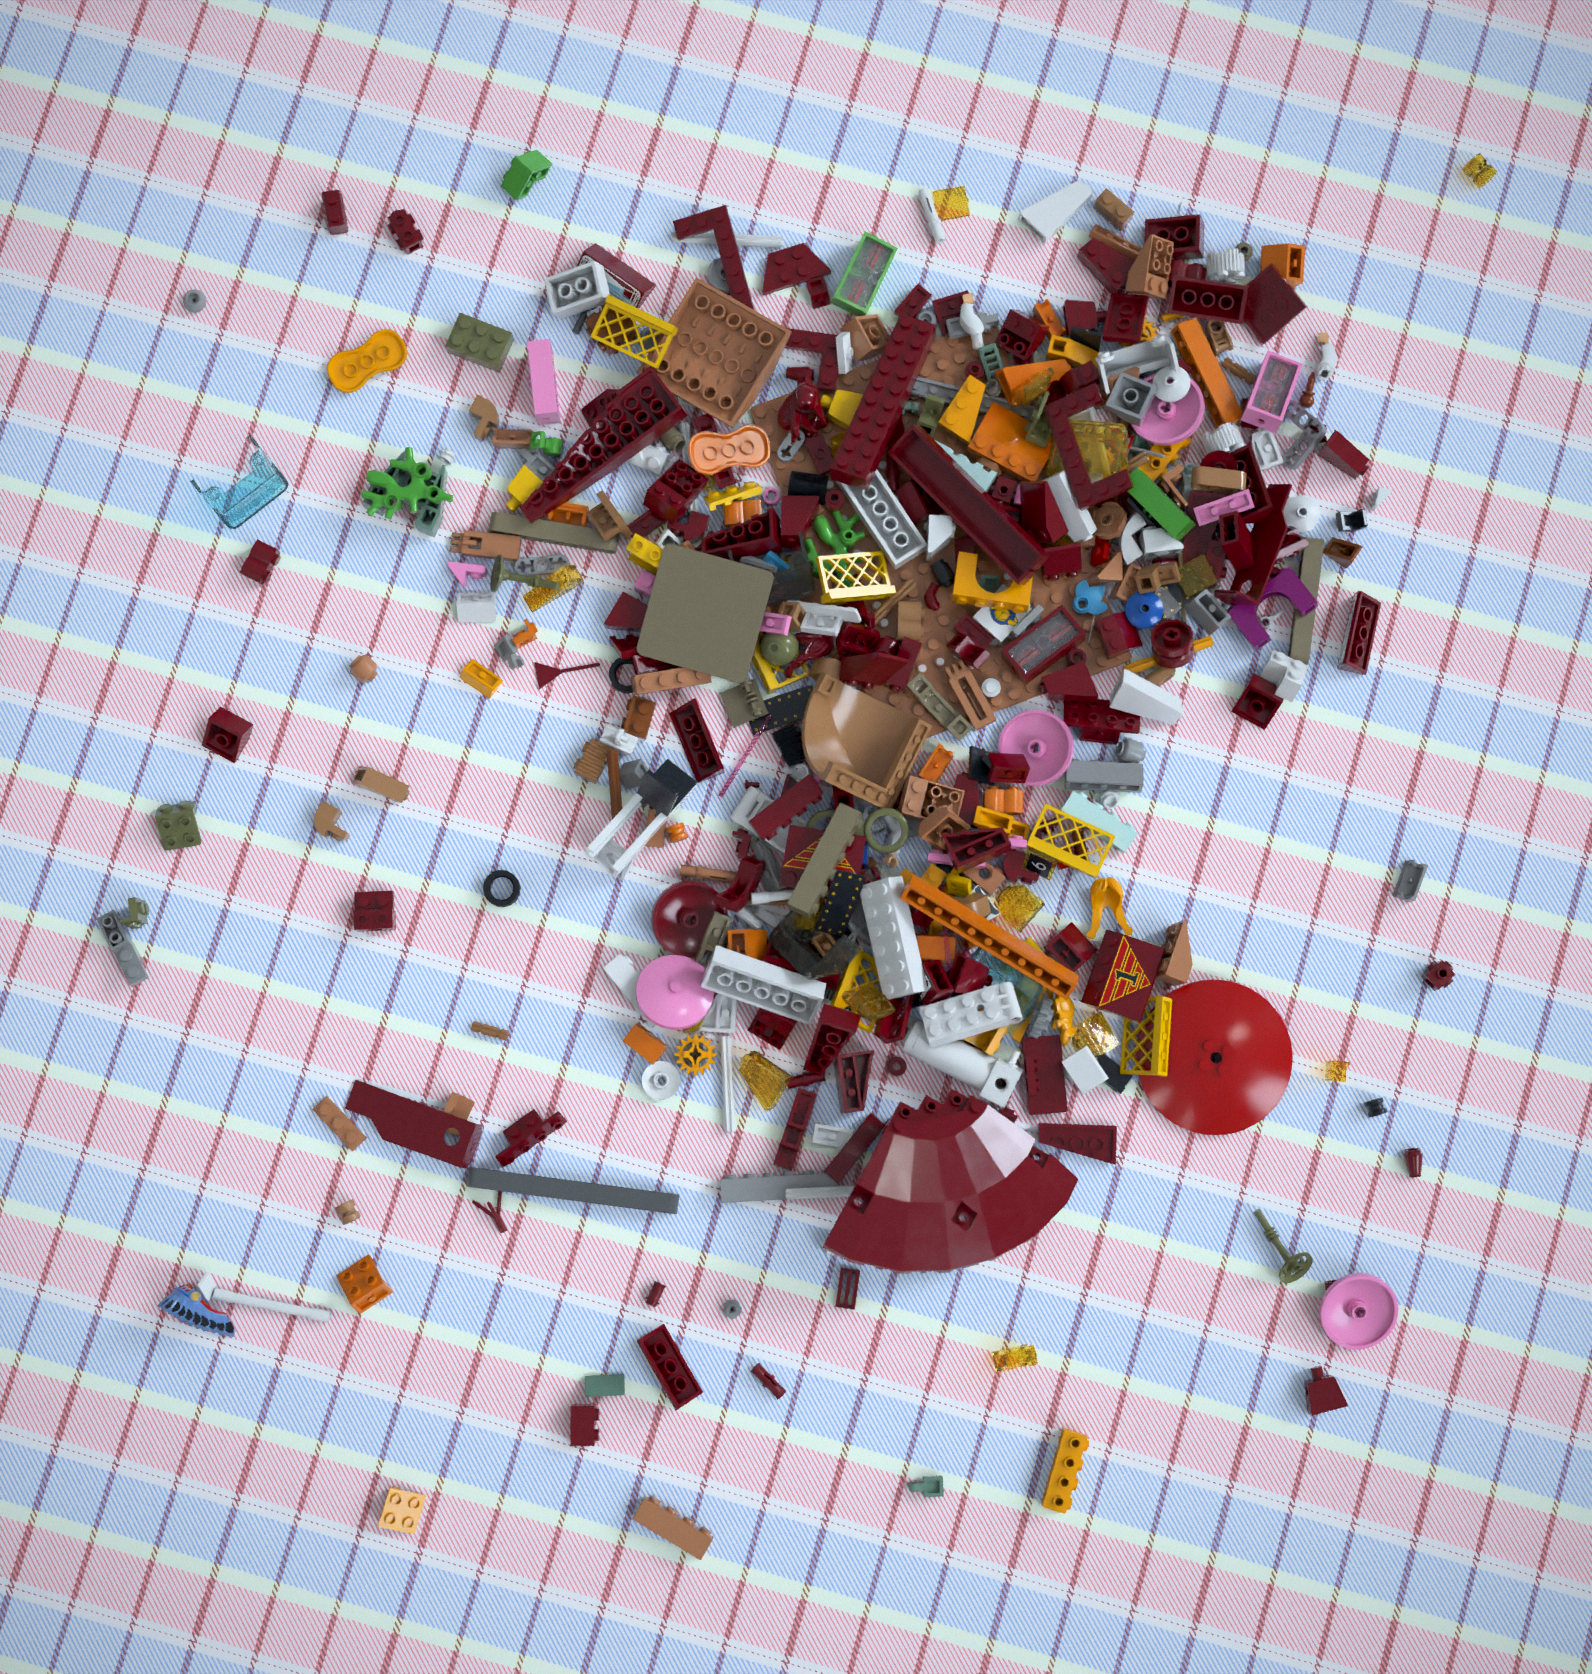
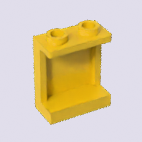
(644, 553)

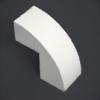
(1127, 545)

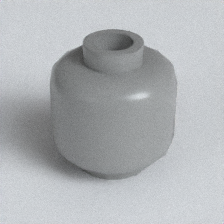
(1130, 751)

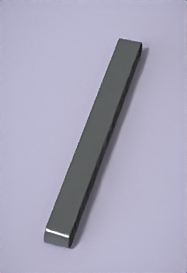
(573, 1190)

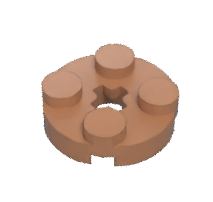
(1115, 526)

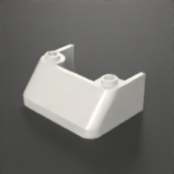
(1145, 355)

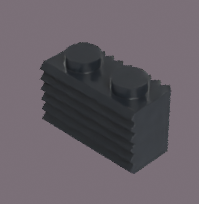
(790, 744)

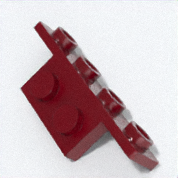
(527, 1133)

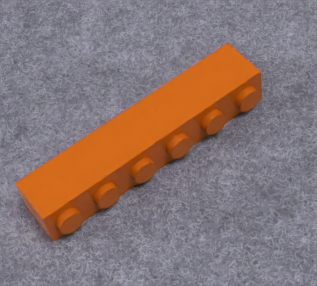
(1206, 372)

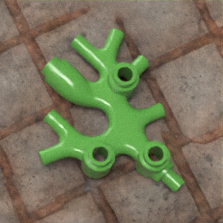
(396, 493)
(837, 541)

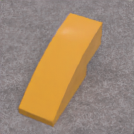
(988, 818)

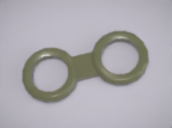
(865, 829)

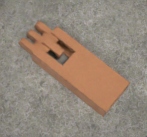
(491, 545)
(973, 702)

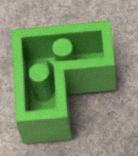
(524, 173)

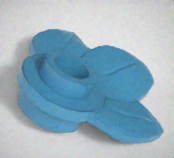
(1091, 597)

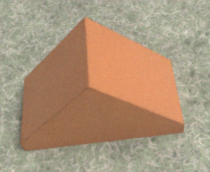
(1108, 571)

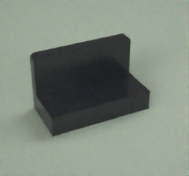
(808, 485)
(1116, 1080)

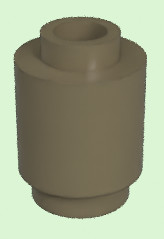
(673, 439)

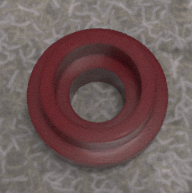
(978, 365)
(1078, 652)
(901, 1061)

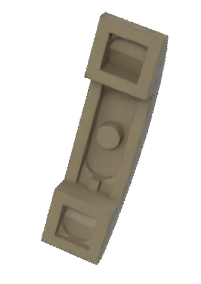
(938, 707)

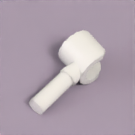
(1272, 617)

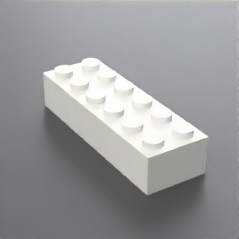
(886, 520)
(893, 938)
(763, 985)

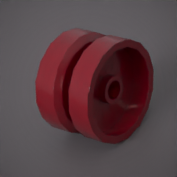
(1172, 643)

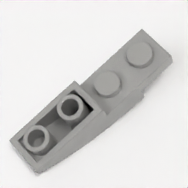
(123, 948)

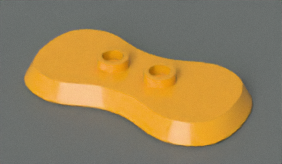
(380, 353)

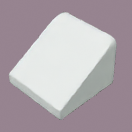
(1379, 496)
(206, 1286)

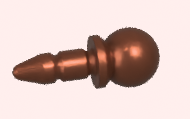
(1307, 398)

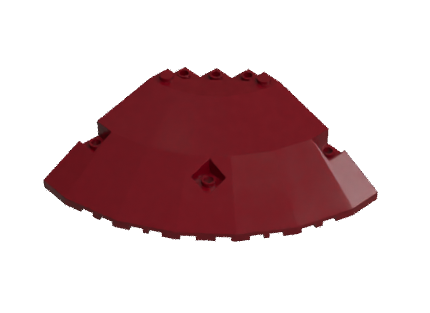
(944, 1166)

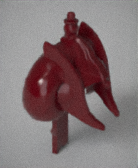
(798, 406)

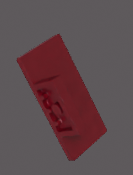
(1099, 721)
(1044, 1075)

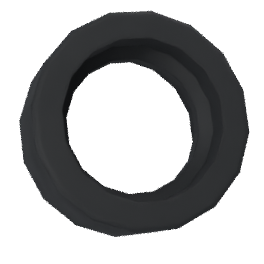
(612, 675)
(487, 886)

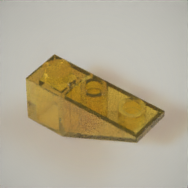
(566, 576)

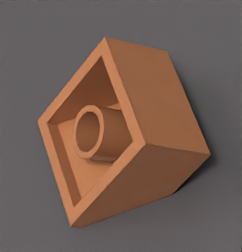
(866, 336)

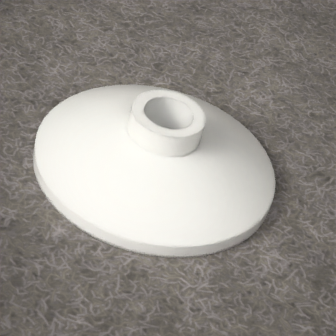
(1175, 390)
(1302, 522)
(653, 1073)

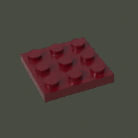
(1271, 304)

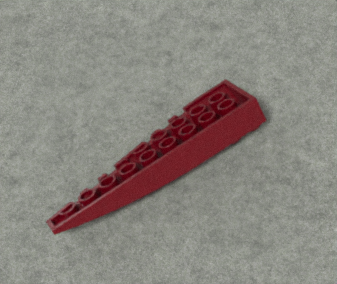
(627, 425)

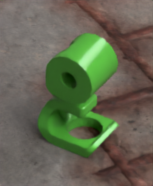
(550, 446)

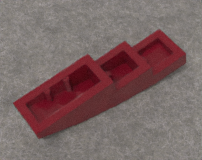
(794, 1129)

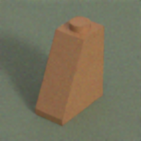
(381, 784)

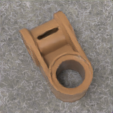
(1218, 340)

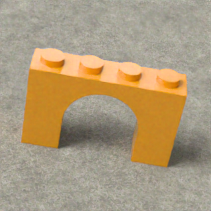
(968, 590)

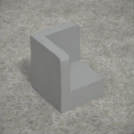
(633, 773)

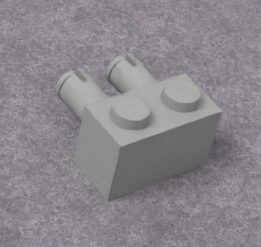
(1208, 610)

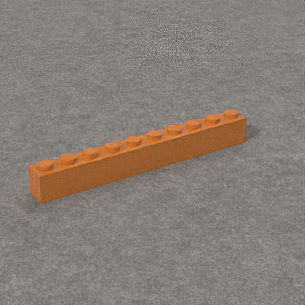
(989, 937)

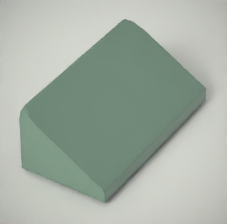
(604, 1385)

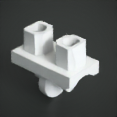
(619, 740)

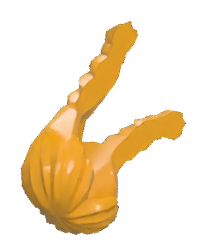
(1106, 893)

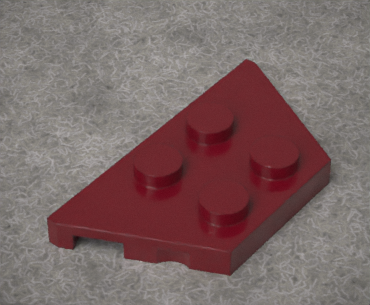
(791, 268)

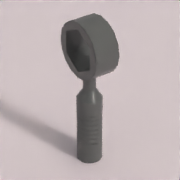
(580, 322)

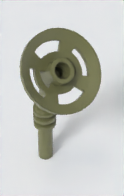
(500, 574)
(1290, 1261)

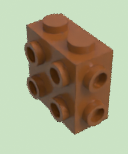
(615, 328)

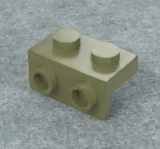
(138, 913)

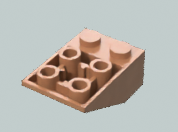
(1151, 269)
(922, 797)
(1177, 957)

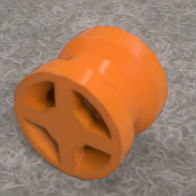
(677, 832)

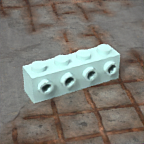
(1092, 813)

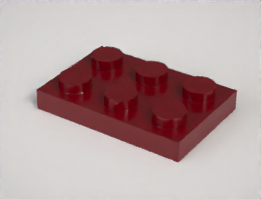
(1125, 318)

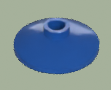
(1143, 619)

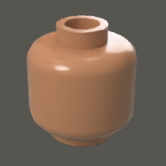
(363, 668)

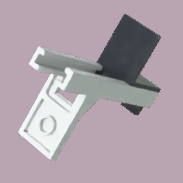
(663, 792)

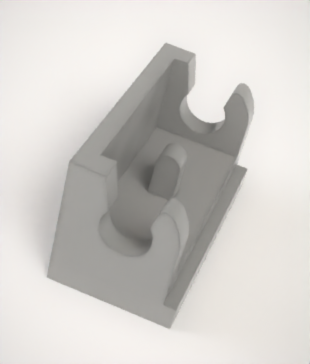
(1410, 881)

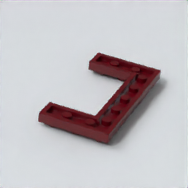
(720, 222)
(818, 343)
(1085, 492)

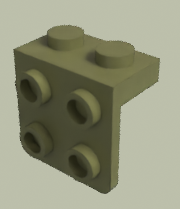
(1039, 428)
(178, 825)

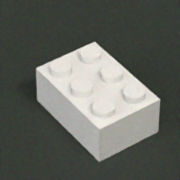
(577, 289)

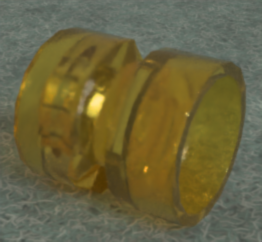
(1479, 170)

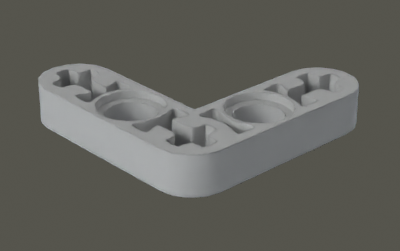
(1307, 435)

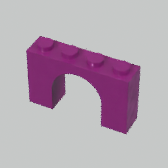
(1285, 585)

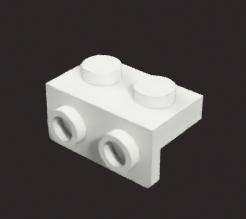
(651, 458)

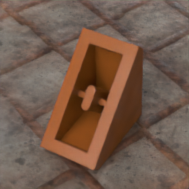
(1342, 551)

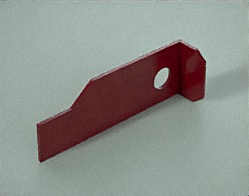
(1266, 545)
(415, 1124)

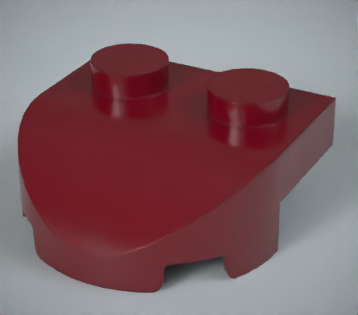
(856, 640)

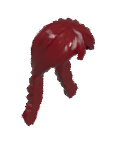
(815, 647)

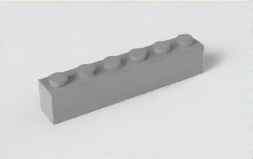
(769, 1186)

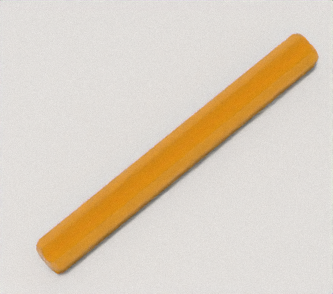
(1149, 662)

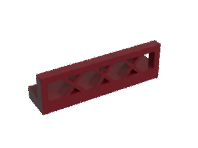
(888, 1025)

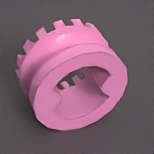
(776, 498)

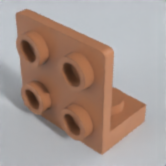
(1167, 485)

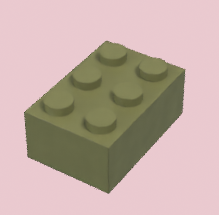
(479, 342)

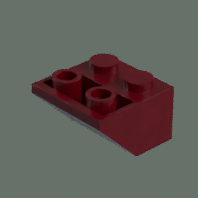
(1021, 334)
(1070, 948)
(772, 1027)

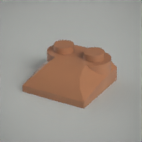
(941, 821)

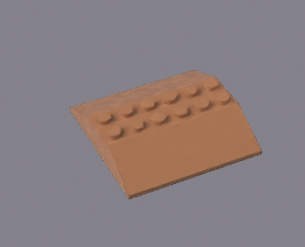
(718, 353)

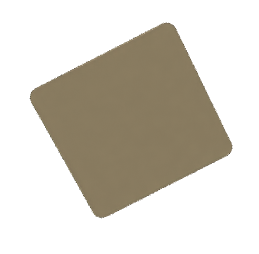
(705, 613)

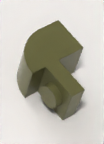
(931, 413)

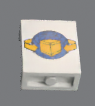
(999, 622)

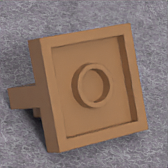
(607, 518)

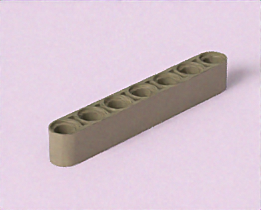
(552, 533)
(1309, 575)

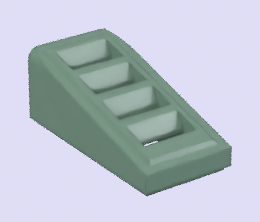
(987, 349)

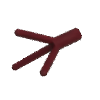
(494, 1214)

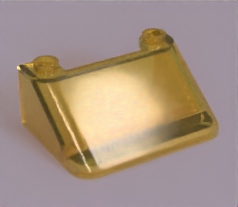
(1101, 444)

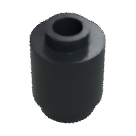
(943, 573)

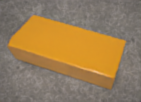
(480, 678)

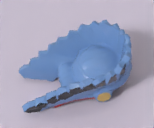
(190, 1308)

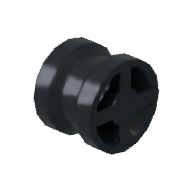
(1375, 1107)

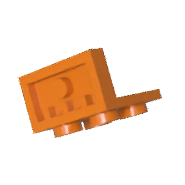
(363, 1284)

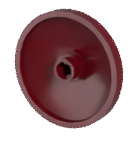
(683, 915)

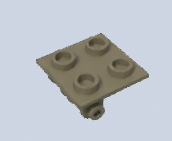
(744, 703)

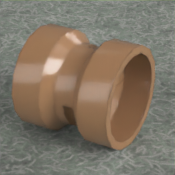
(346, 1207)

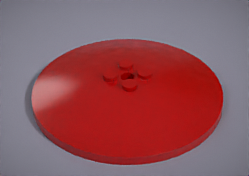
(1252, 1066)

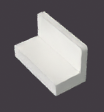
(476, 607)

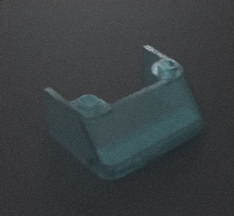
(249, 494)
(1025, 988)

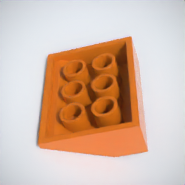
(1002, 442)

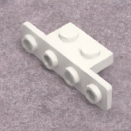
(826, 618)

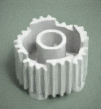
(1225, 265)
(1223, 438)

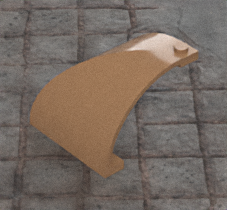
(860, 741)

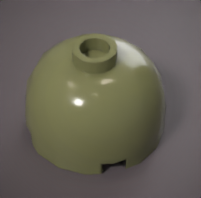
(779, 648)

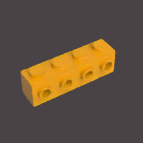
(1156, 466)
(1063, 1471)

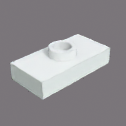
(844, 352)
(831, 1135)

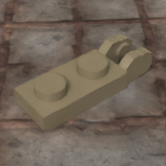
(714, 935)

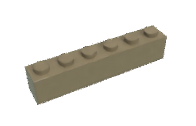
(825, 860)

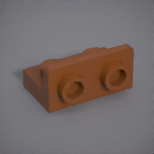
(639, 717)

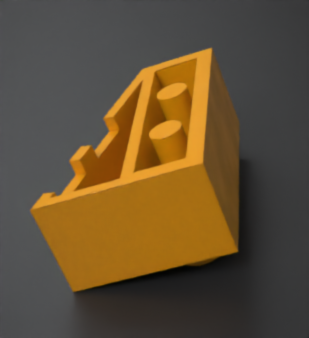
(963, 411)

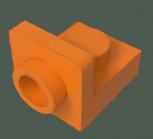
(523, 638)

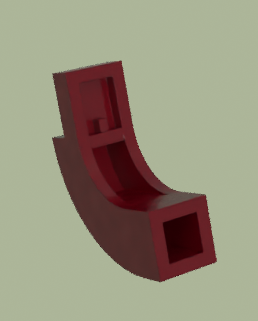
(744, 883)

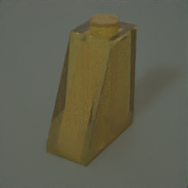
(764, 1079)

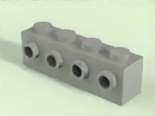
(1104, 776)

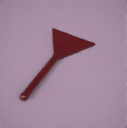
(547, 673)

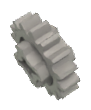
(1040, 1017)

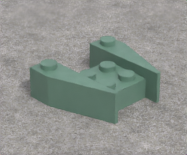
(431, 514)

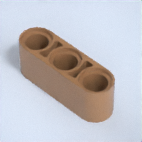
(1218, 480)

